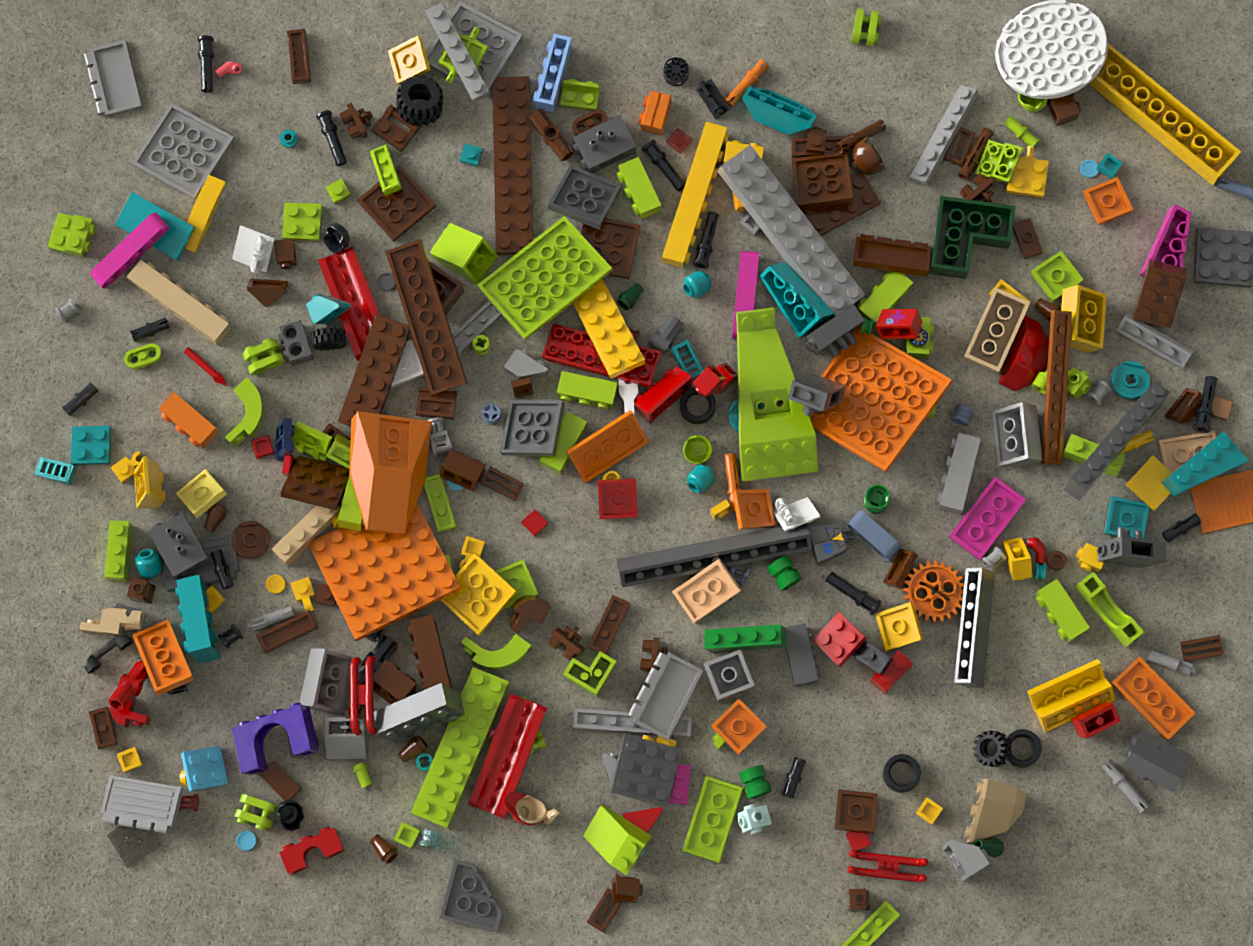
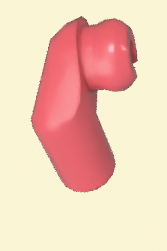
(229, 67)

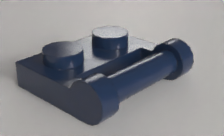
(283, 439)

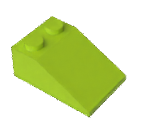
(616, 839)

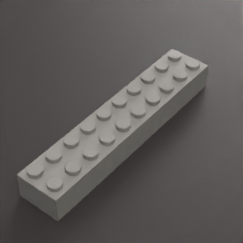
(789, 230)

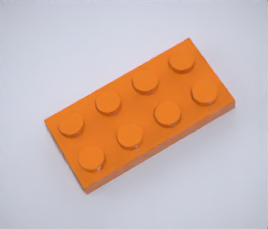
(607, 446)
(162, 657)
(1153, 698)

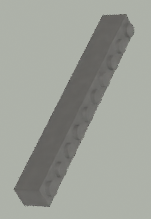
(698, 556)

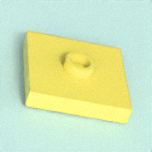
(201, 493)

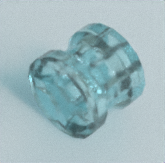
(429, 839)

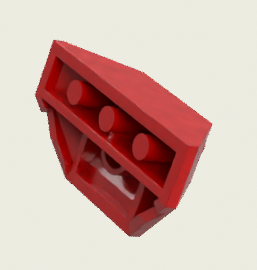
(1026, 356)

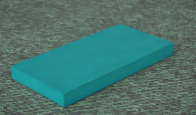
(173, 241)

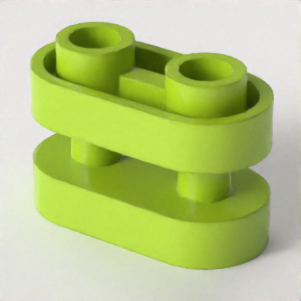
(873, 20)
(267, 347)
(244, 816)

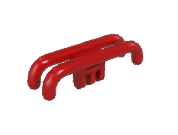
(362, 695)
(887, 866)

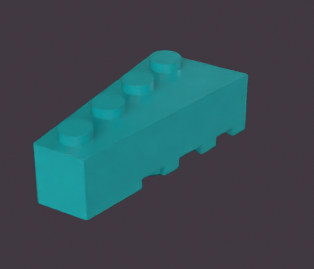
(796, 299)
(1208, 463)
(196, 619)

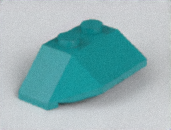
(778, 111)

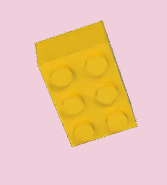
(1087, 319)

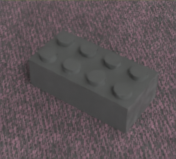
(419, 713)

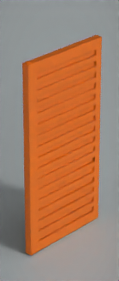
(1224, 501)

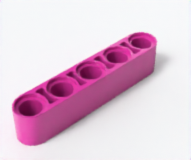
(129, 250)
(746, 285)

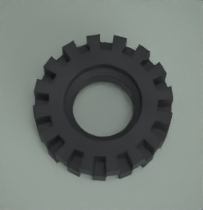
(329, 338)
(1002, 748)

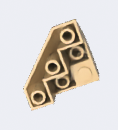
(995, 810)

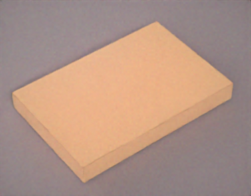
(1178, 450)
(706, 590)

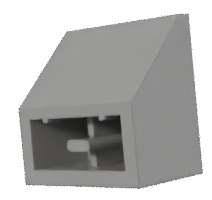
(342, 742)

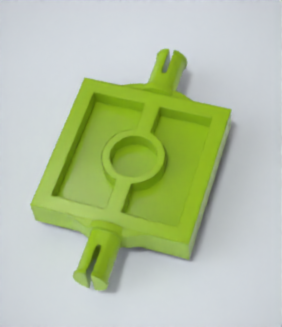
(475, 49)

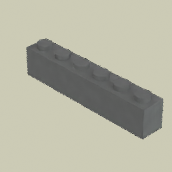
(974, 627)

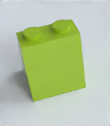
(464, 253)

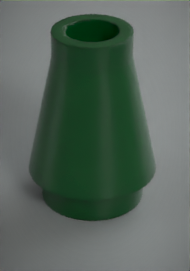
(629, 297)
(992, 846)

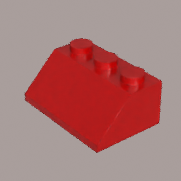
(662, 393)

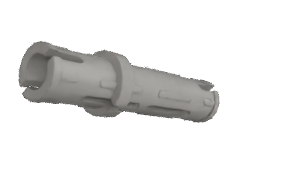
(1125, 786)

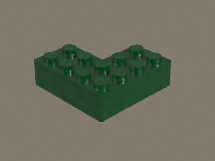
(967, 223)

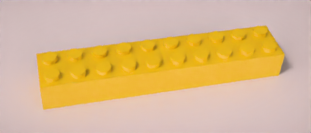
(1164, 117)

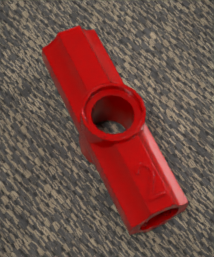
(128, 686)

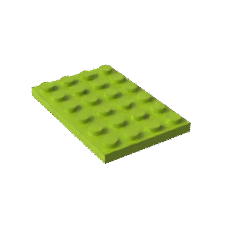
(544, 278)

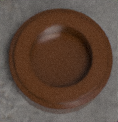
(1056, 560)

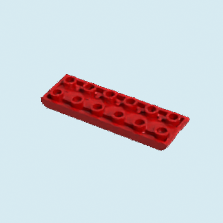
(348, 284)
(576, 350)
(507, 755)

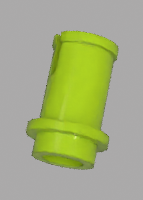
(362, 774)

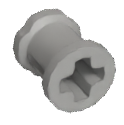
(67, 310)
(1099, 392)
(993, 559)

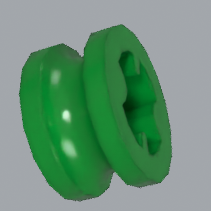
(867, 326)

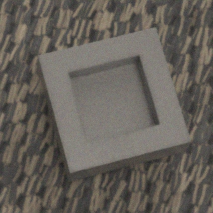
(749, 224)

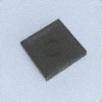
(133, 843)

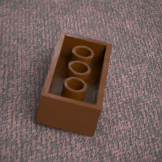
(429, 652)

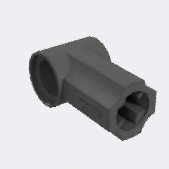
(664, 337)

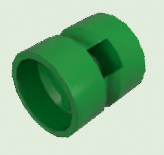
(876, 499)
(784, 573)
(755, 782)

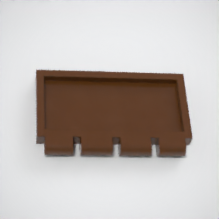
(892, 256)

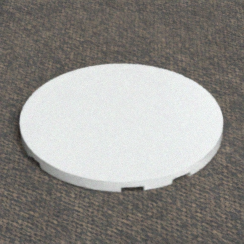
(1051, 49)

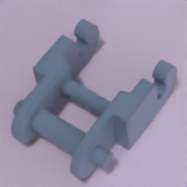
(745, 574)

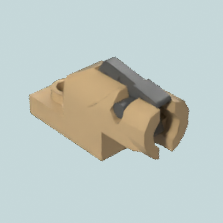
(114, 620)

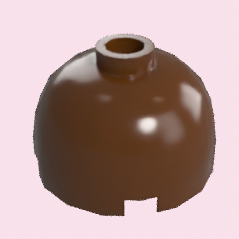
(866, 158)

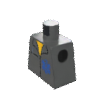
(829, 541)

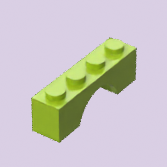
(1115, 619)

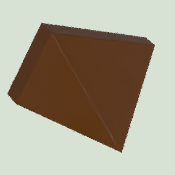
(266, 290)
(1185, 407)

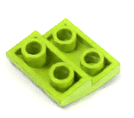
(999, 161)

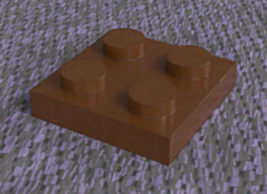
(856, 811)

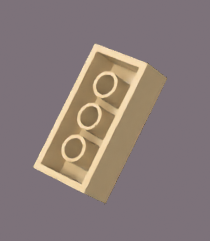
(996, 330)

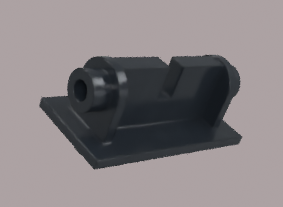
(713, 98)

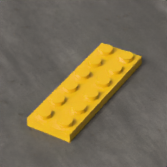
(608, 331)

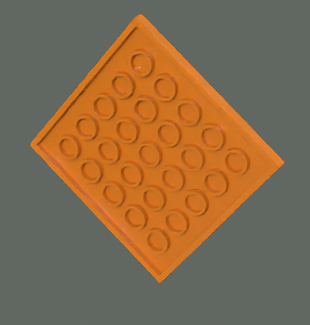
(882, 402)
(383, 574)

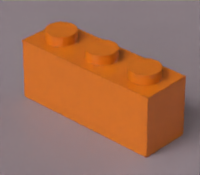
(188, 421)

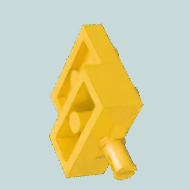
(1029, 176)

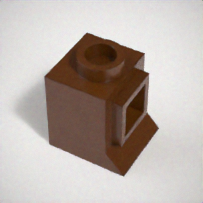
(285, 253)
(141, 591)
(626, 889)
(858, 899)

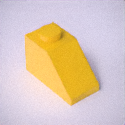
(1018, 559)

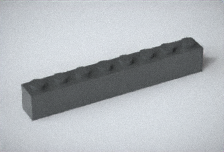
(1116, 441)

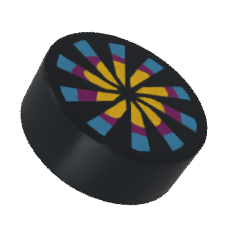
(921, 339)

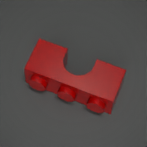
(715, 379)
(295, 855)

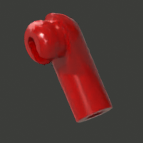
(1039, 547)

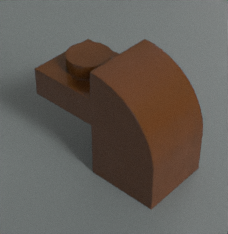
(528, 607)

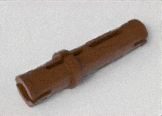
(853, 138)
(973, 159)

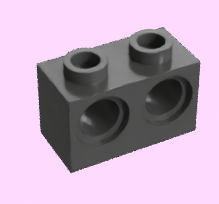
(300, 341)

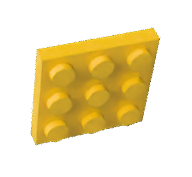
(481, 594)

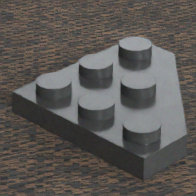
(470, 900)

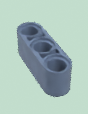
(874, 534)

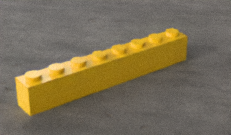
(694, 195)

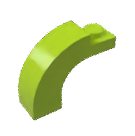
(253, 415)
(501, 659)

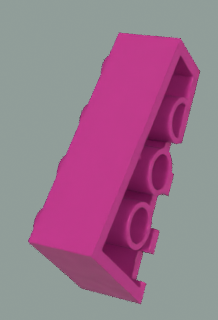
(1171, 238)

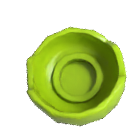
(1031, 104)
(697, 449)

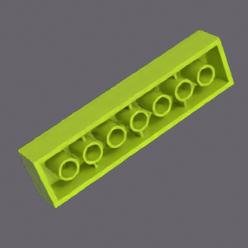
(460, 749)

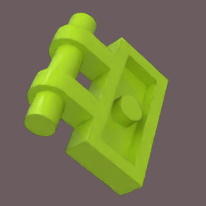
(311, 441)

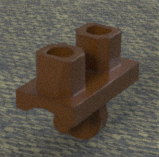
(351, 115)
(983, 184)
(559, 637)
(651, 646)

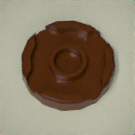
(250, 540)

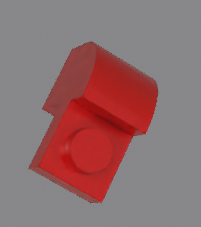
(124, 716)

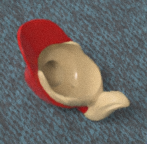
(528, 810)

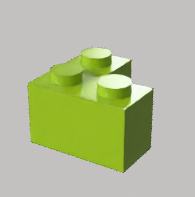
(593, 678)

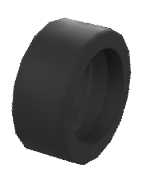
(696, 419)
(1037, 748)
(916, 773)

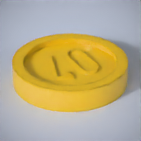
(275, 584)

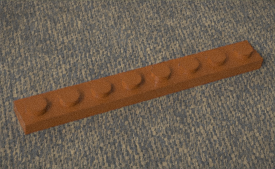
(1056, 387)

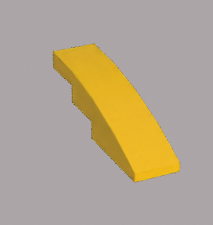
(204, 210)

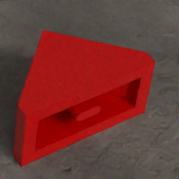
(644, 818)

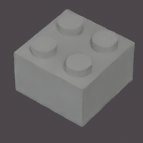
(729, 676)

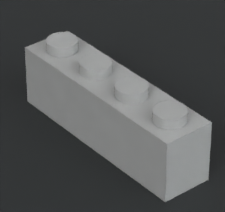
(959, 473)

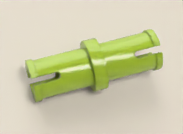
(1021, 131)

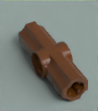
(557, 143)

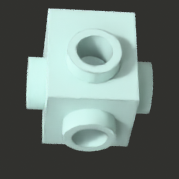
(754, 818)

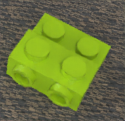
(72, 234)

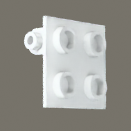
(253, 249)
(794, 514)

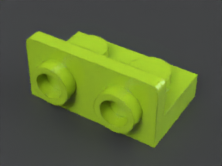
(580, 95)

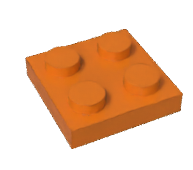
(1108, 201)
(753, 509)
(738, 726)

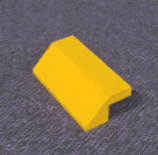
(1070, 695)

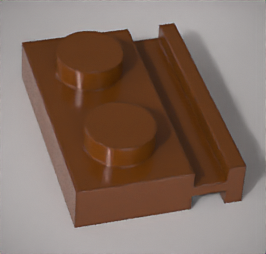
(437, 405)

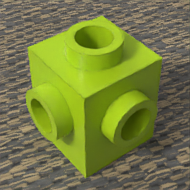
(1078, 383)

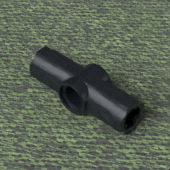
(381, 652)

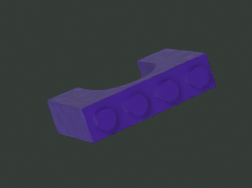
(251, 735)

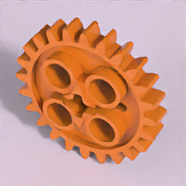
(943, 576)

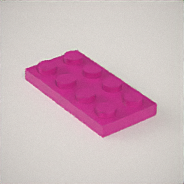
(987, 518)

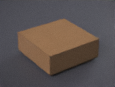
(1221, 408)

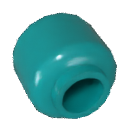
(697, 284)
(700, 479)
(148, 563)

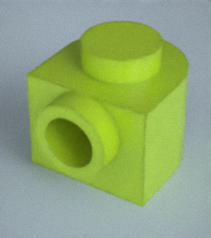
(1040, 382)

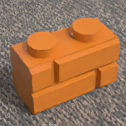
(655, 113)

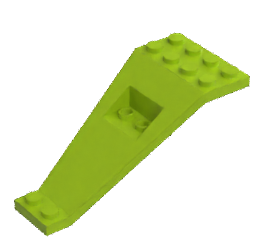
(773, 437)

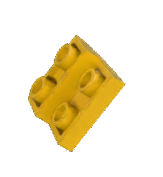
(1147, 482)

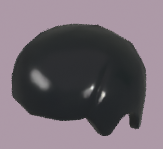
(334, 232)
(289, 815)

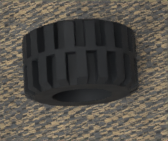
(419, 89)

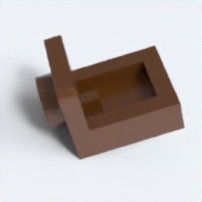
(816, 140)

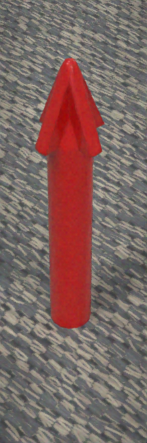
(217, 376)

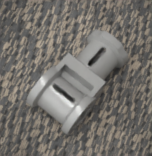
(439, 440)

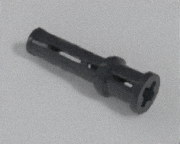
(206, 56)
(329, 130)
(659, 158)
(704, 249)
(1205, 413)
(860, 597)

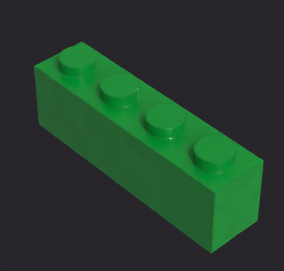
(745, 638)

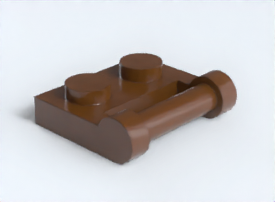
(391, 132)

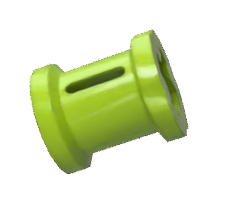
(485, 341)

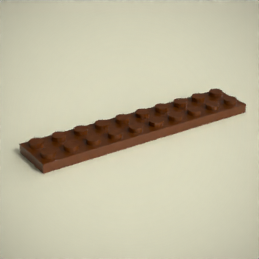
(512, 164)

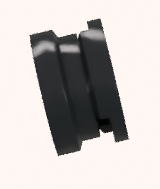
(676, 72)

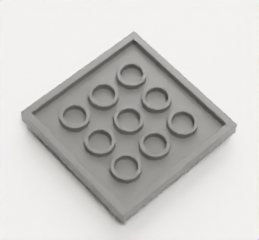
(497, 36)
(183, 151)

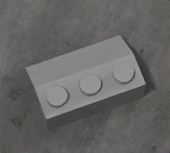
(1017, 435)
(326, 681)
(965, 858)

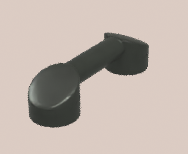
(92, 662)

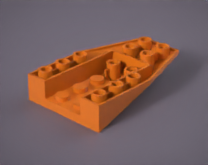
(388, 468)

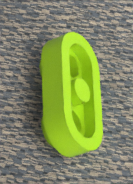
(143, 356)

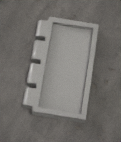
(114, 79)
(667, 696)
(141, 804)

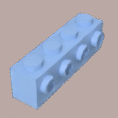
(553, 73)

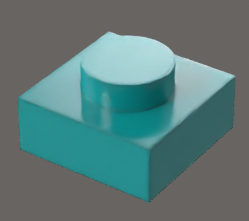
(471, 155)
(1109, 165)

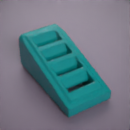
(674, 350)
(67, 479)

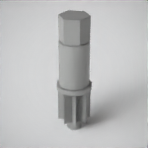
(270, 618)
(1171, 662)

